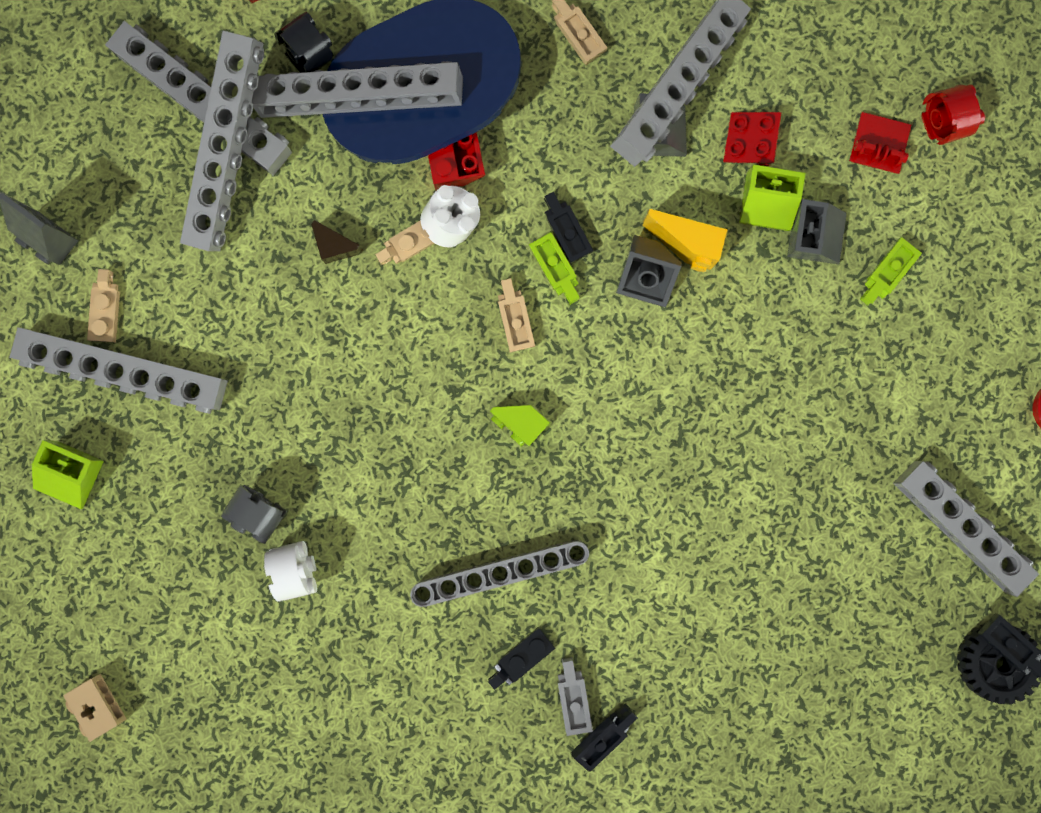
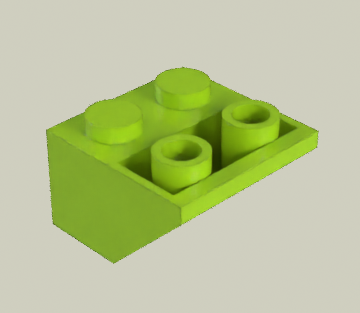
(771, 197)
(64, 472)

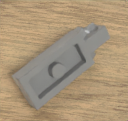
(574, 700)

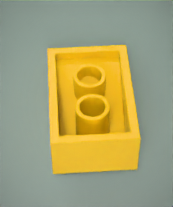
(688, 239)

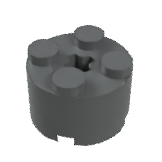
(253, 513)

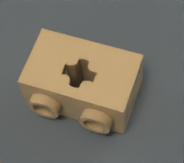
(96, 694)

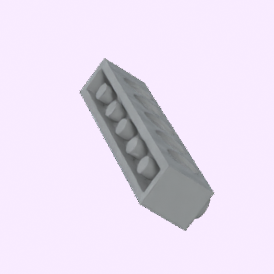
(1019, 569)

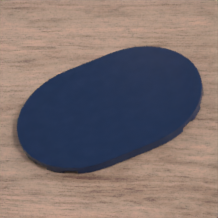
(430, 34)

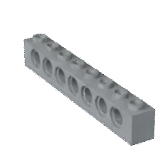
(126, 44)
(679, 81)
(359, 90)
(215, 129)
(28, 348)

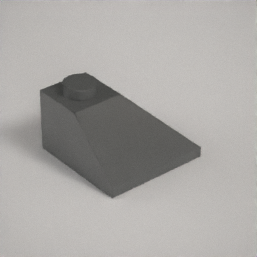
(649, 272)

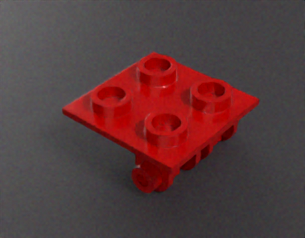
(752, 137)
(880, 143)

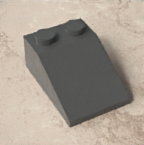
(36, 231)

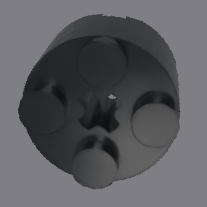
(304, 44)

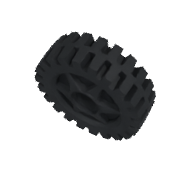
(983, 677)

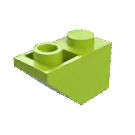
(522, 420)

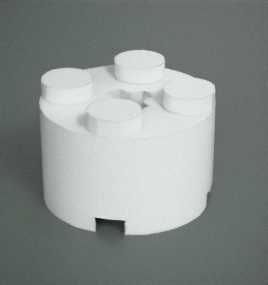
(450, 216)
(290, 571)

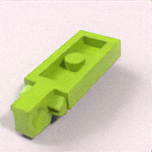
(555, 267)
(890, 270)

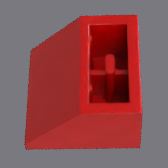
(457, 163)

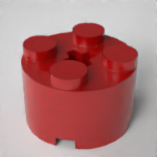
(952, 114)

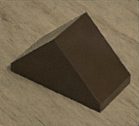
(333, 245)

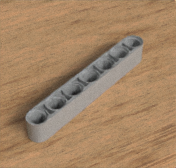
(489, 582)

